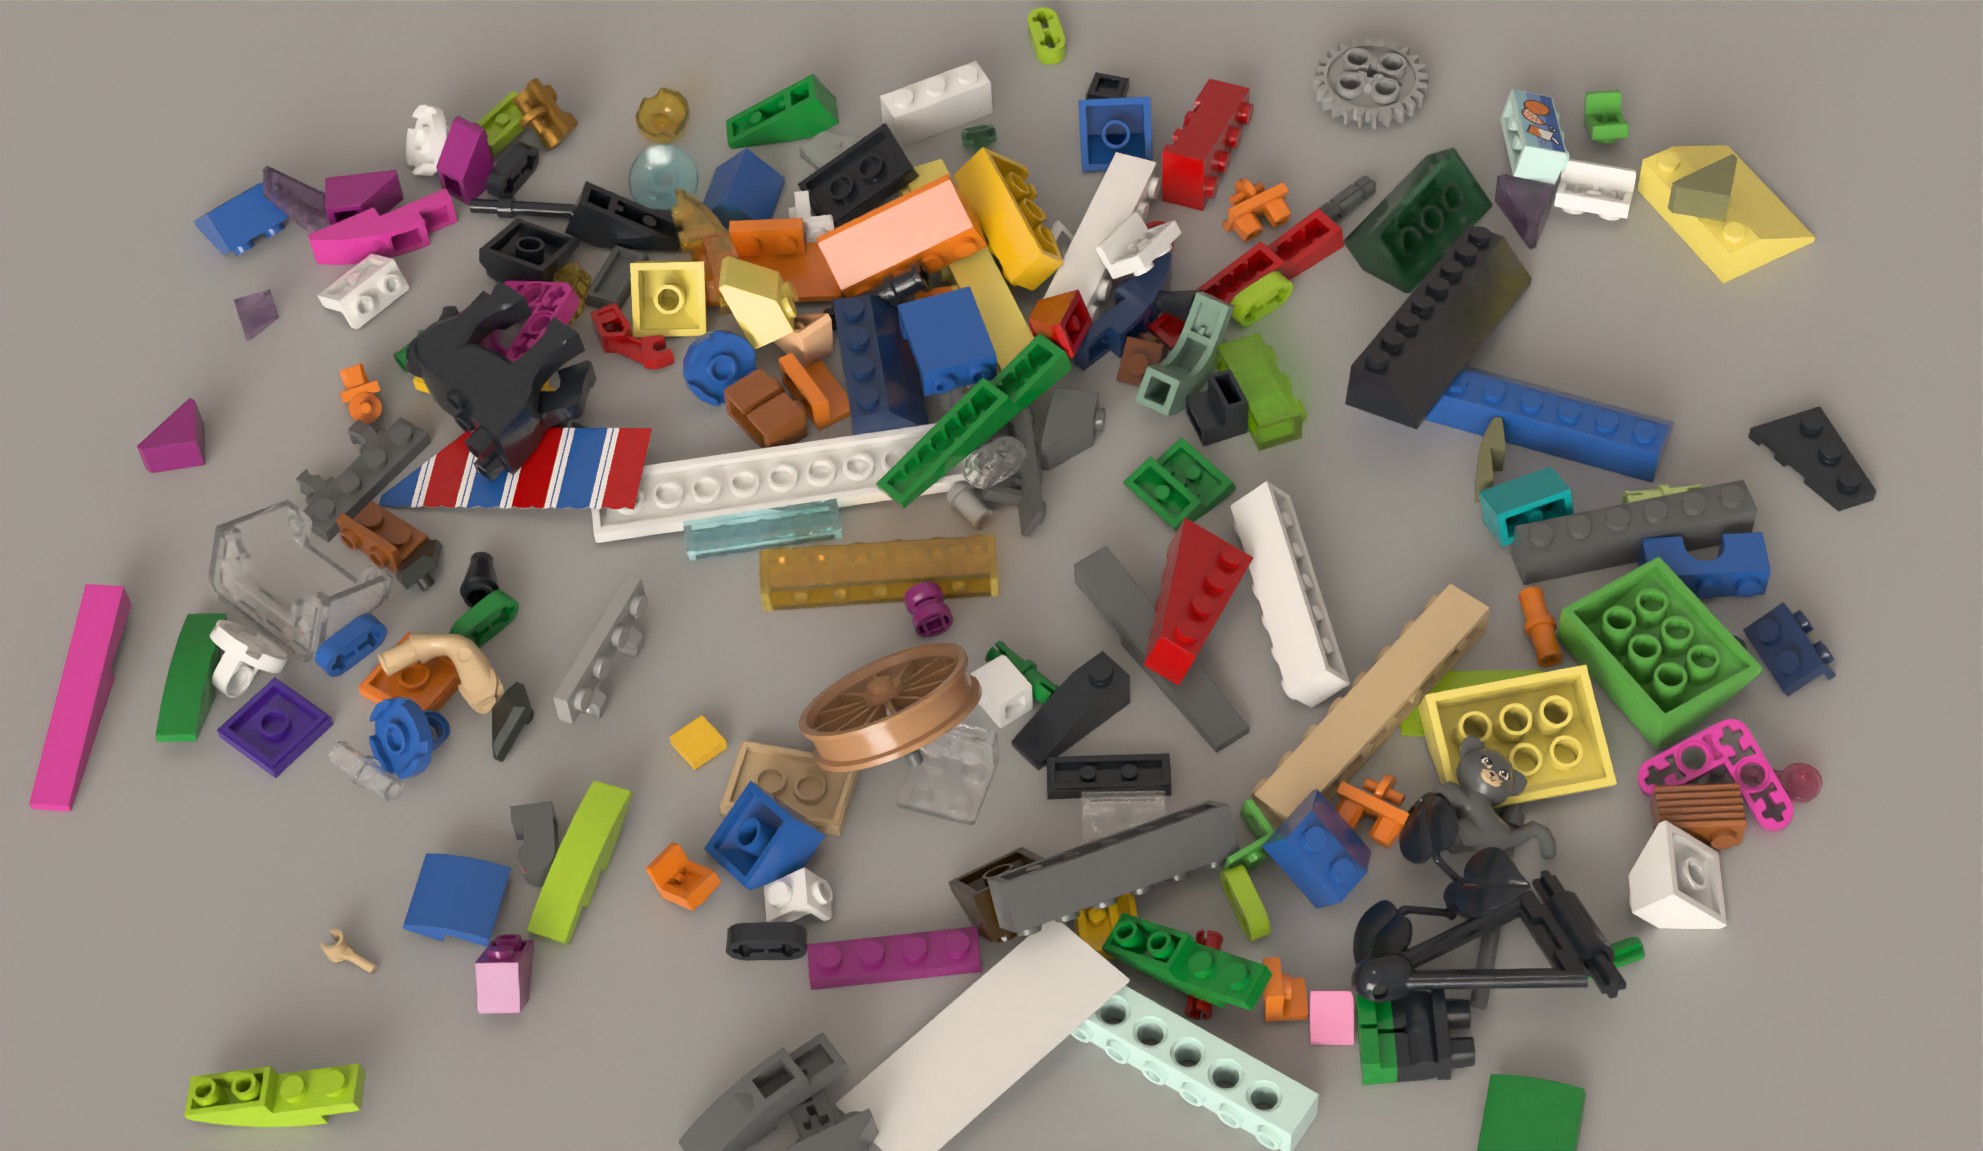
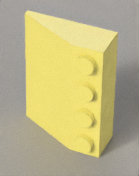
(1756, 221)
(1537, 721)

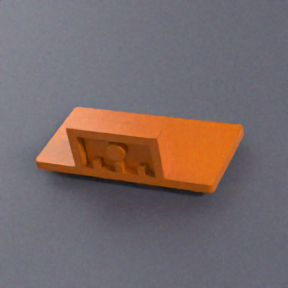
(783, 248)

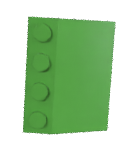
(1656, 651)

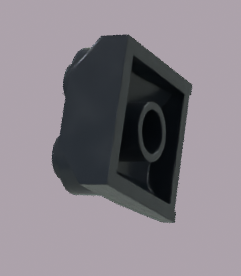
(526, 253)

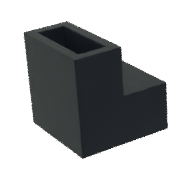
(1220, 410)

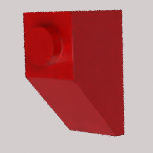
(1061, 320)

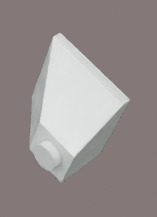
(1677, 882)

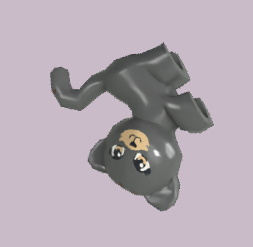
(1484, 782)

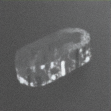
(998, 468)

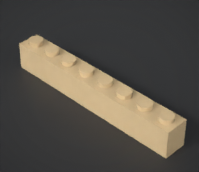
(1375, 704)

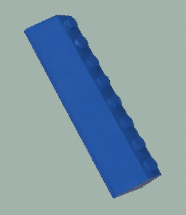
(1556, 423)

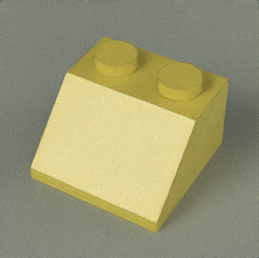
(758, 300)

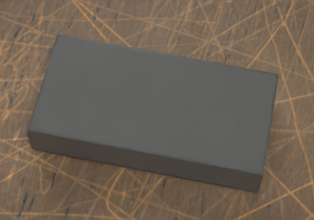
(614, 278)

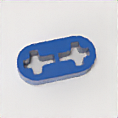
(350, 644)

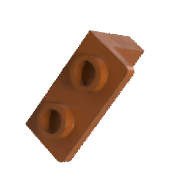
(380, 536)

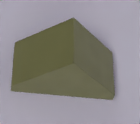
(1705, 191)

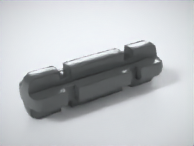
(1349, 198)

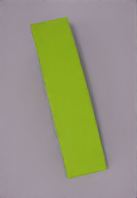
(579, 861)

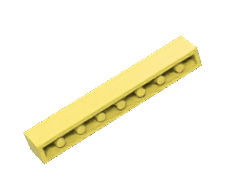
(979, 271)

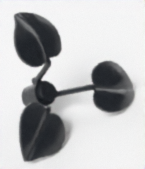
(1487, 885)

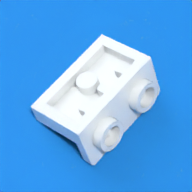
(365, 290)

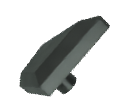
(418, 565)
(508, 719)

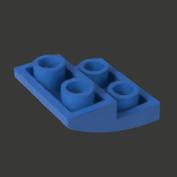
(457, 898)

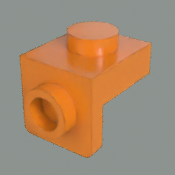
(681, 879)

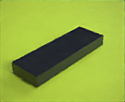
(1107, 773)

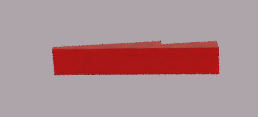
(1289, 254)

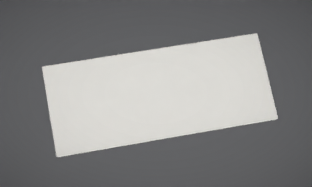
(985, 1040)

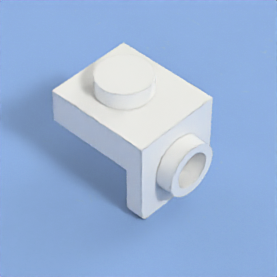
(813, 225)
(798, 896)

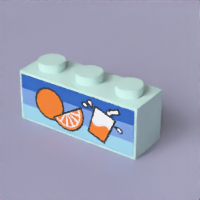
(1534, 137)

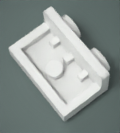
(1596, 189)
(1134, 247)

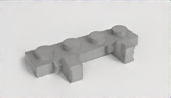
(612, 633)

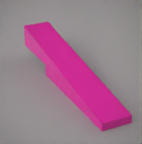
(81, 696)

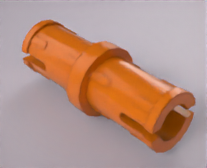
(1540, 626)

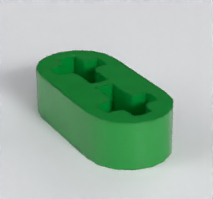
(487, 617)

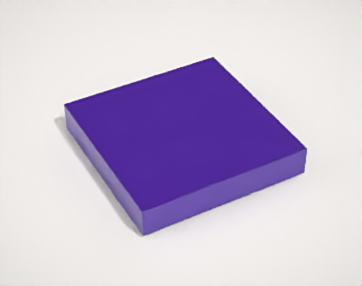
(275, 727)

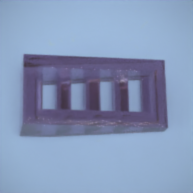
(295, 199)

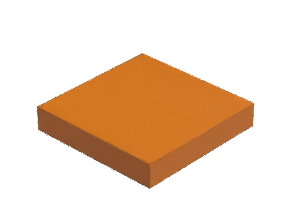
(425, 684)

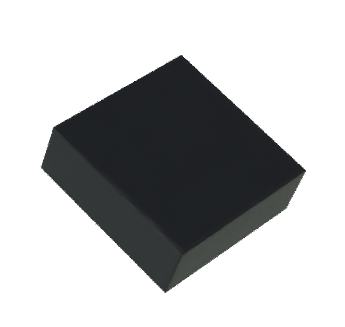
(1107, 86)

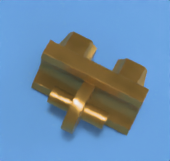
(542, 113)

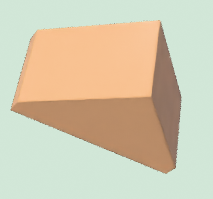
(810, 340)

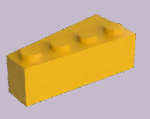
(1010, 217)

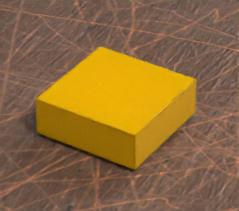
(698, 742)

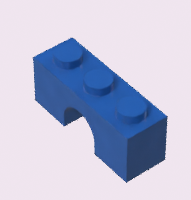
(1737, 571)

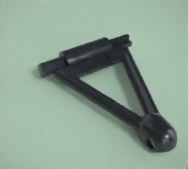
(1558, 926)

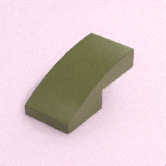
(1490, 456)

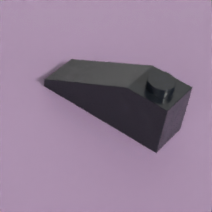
(613, 220)
(1074, 710)

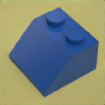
(1114, 127)
(241, 220)
(1319, 851)

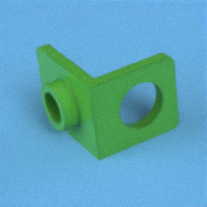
(1253, 854)

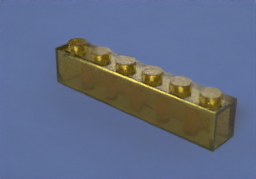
(876, 571)

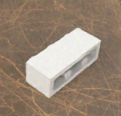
(937, 103)

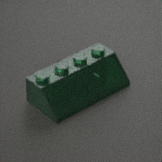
(1418, 221)

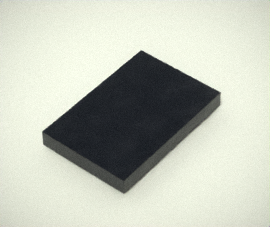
(859, 177)

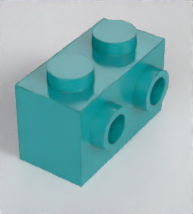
(1524, 501)

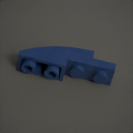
(1129, 317)

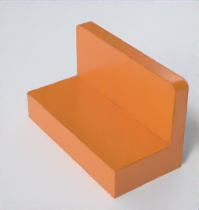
(816, 390)

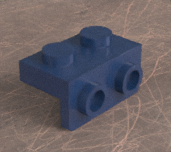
(1788, 649)

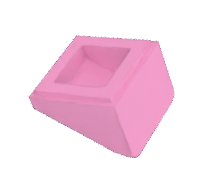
(1331, 1017)

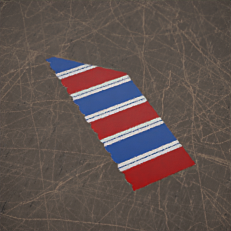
(565, 471)

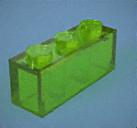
(1272, 409)

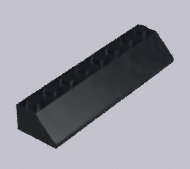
(1438, 329)

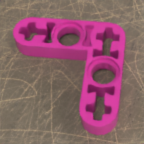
(1719, 756)

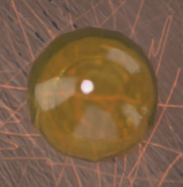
(663, 116)

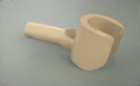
(342, 951)

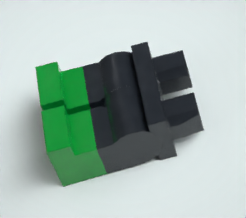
(1411, 1037)

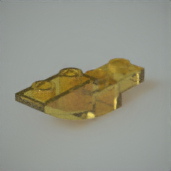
(704, 240)

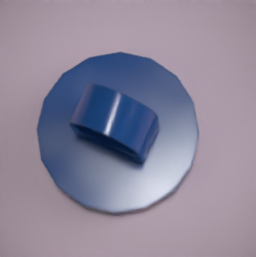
(716, 363)
(404, 736)

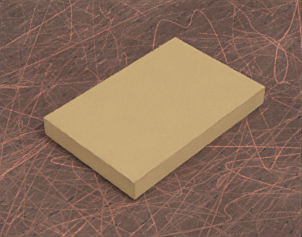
(795, 780)

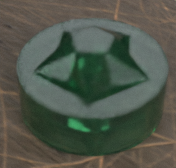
(978, 136)

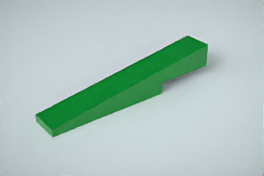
(975, 419)

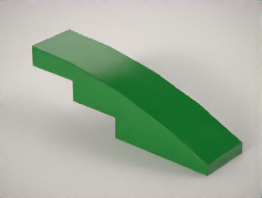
(189, 680)

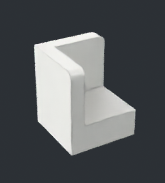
(1004, 691)

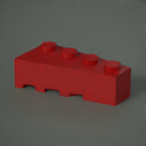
(1193, 594)

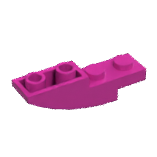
(383, 235)

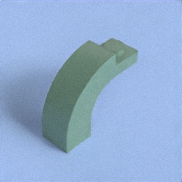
(1191, 359)

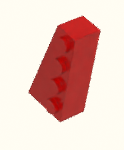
(1205, 144)

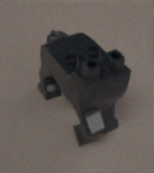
(490, 392)

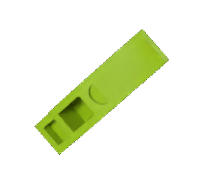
(275, 1100)

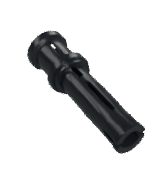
(897, 287)

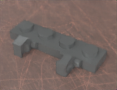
(381, 460)

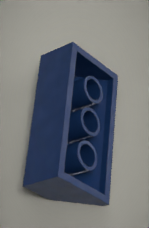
(877, 366)

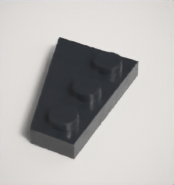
(1818, 454)

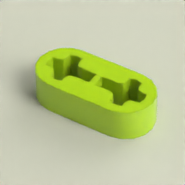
(1052, 34)
(1261, 298)
(1245, 902)

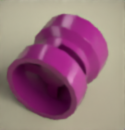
(928, 611)

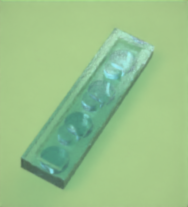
(762, 529)

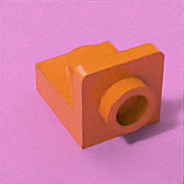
(1283, 996)

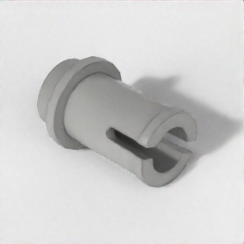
(963, 499)

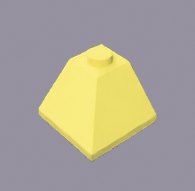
(668, 298)

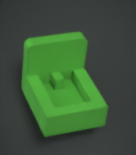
(1604, 116)

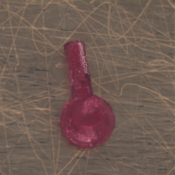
(1798, 779)

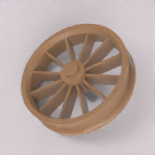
(890, 708)

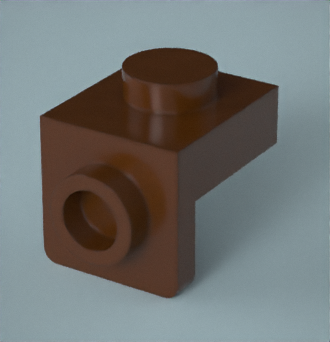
(1137, 356)

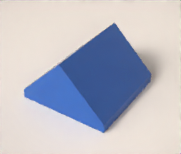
(744, 189)

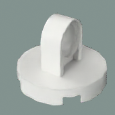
(426, 140)
(243, 657)

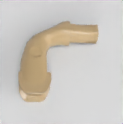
(478, 679)

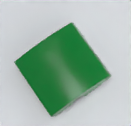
(1179, 484)
(1531, 1115)

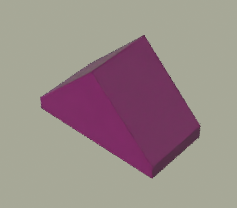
(176, 441)

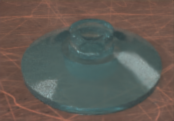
(650, 170)

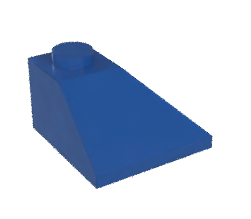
(763, 839)

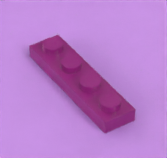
(893, 958)

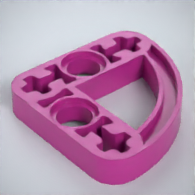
(545, 302)

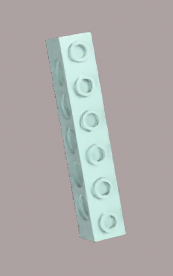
(1216, 1062)

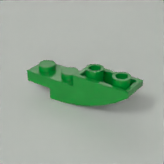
(1186, 965)

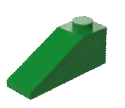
(786, 116)

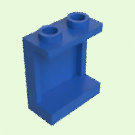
(948, 341)

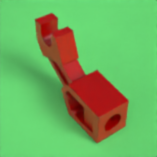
(617, 337)

